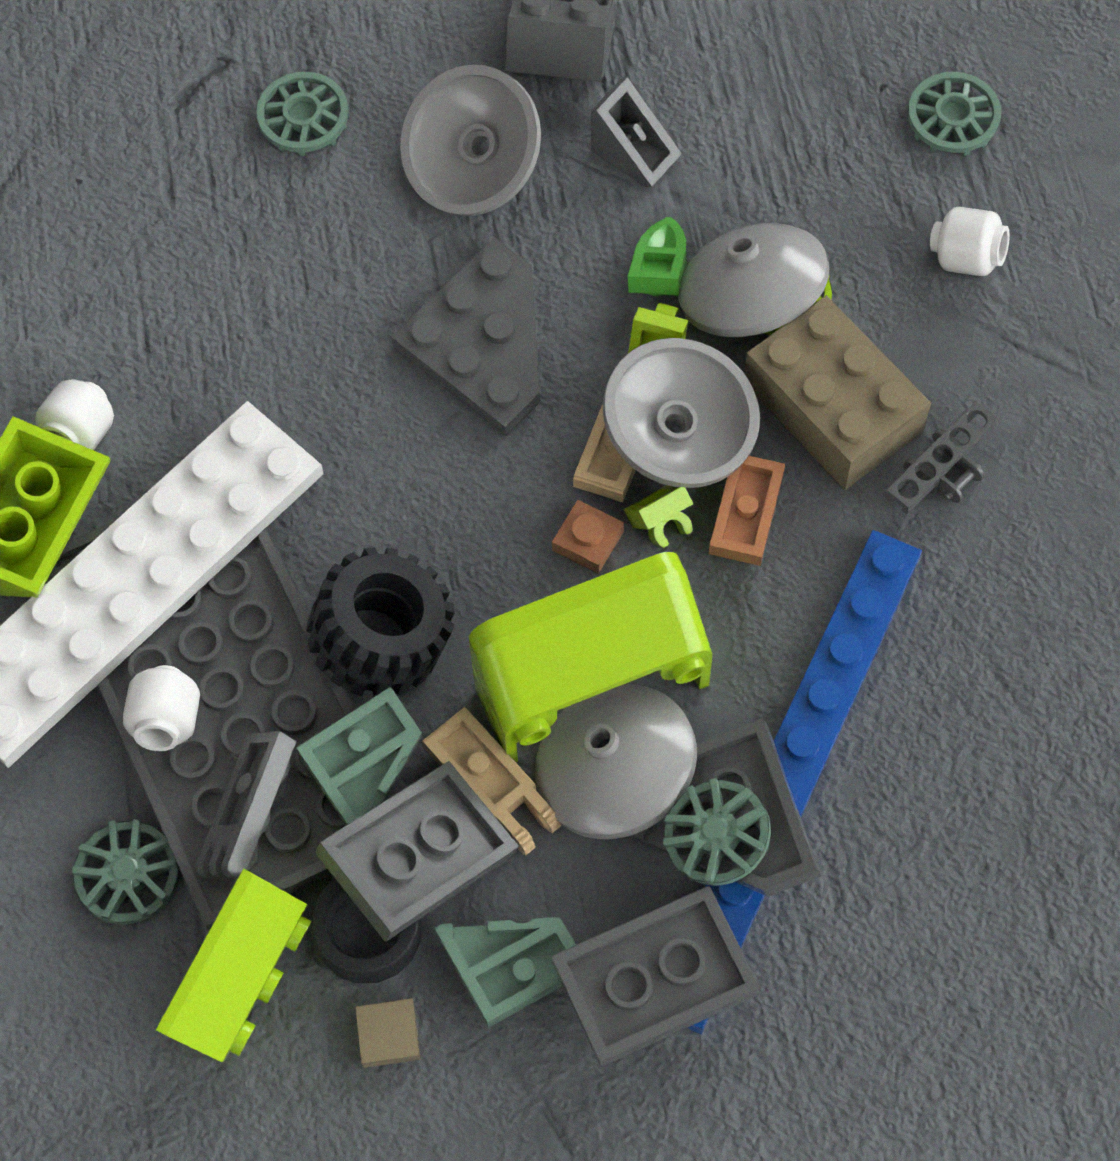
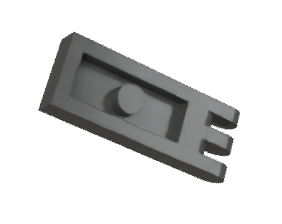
(245, 805)

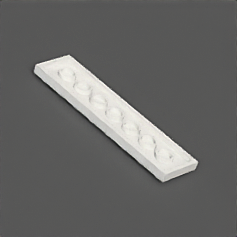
(143, 571)

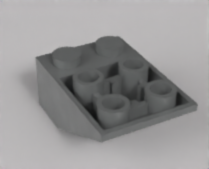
(560, 37)

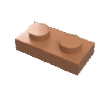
(747, 511)

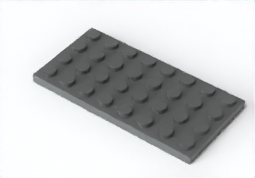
(254, 674)

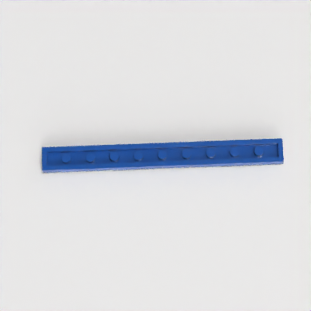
(830, 691)

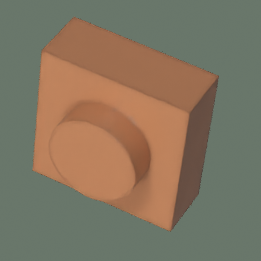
(588, 536)

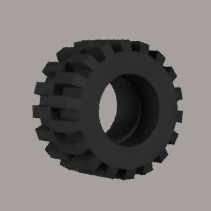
(390, 587)

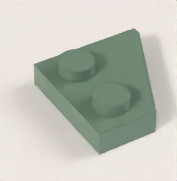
(362, 754)

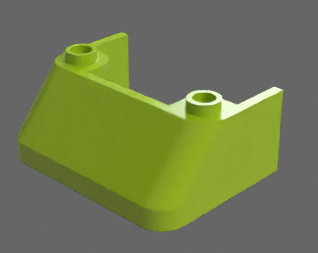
(587, 644)

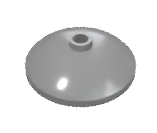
(446, 133)
(753, 280)
(696, 391)
(629, 780)

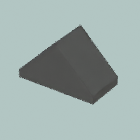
(630, 135)

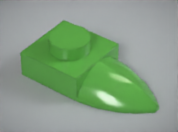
(659, 260)

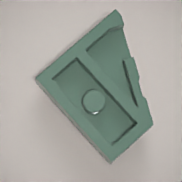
(506, 962)

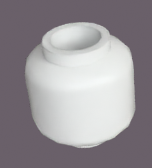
(970, 241)
(76, 412)
(161, 708)

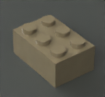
(836, 392)

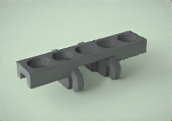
(926, 480)

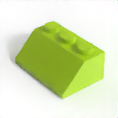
(42, 498)
(235, 968)

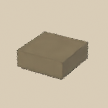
(387, 1033)

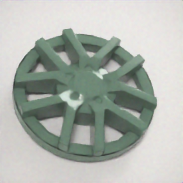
(302, 112)
(954, 113)
(716, 832)
(125, 872)

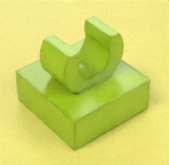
(656, 325)
(658, 509)

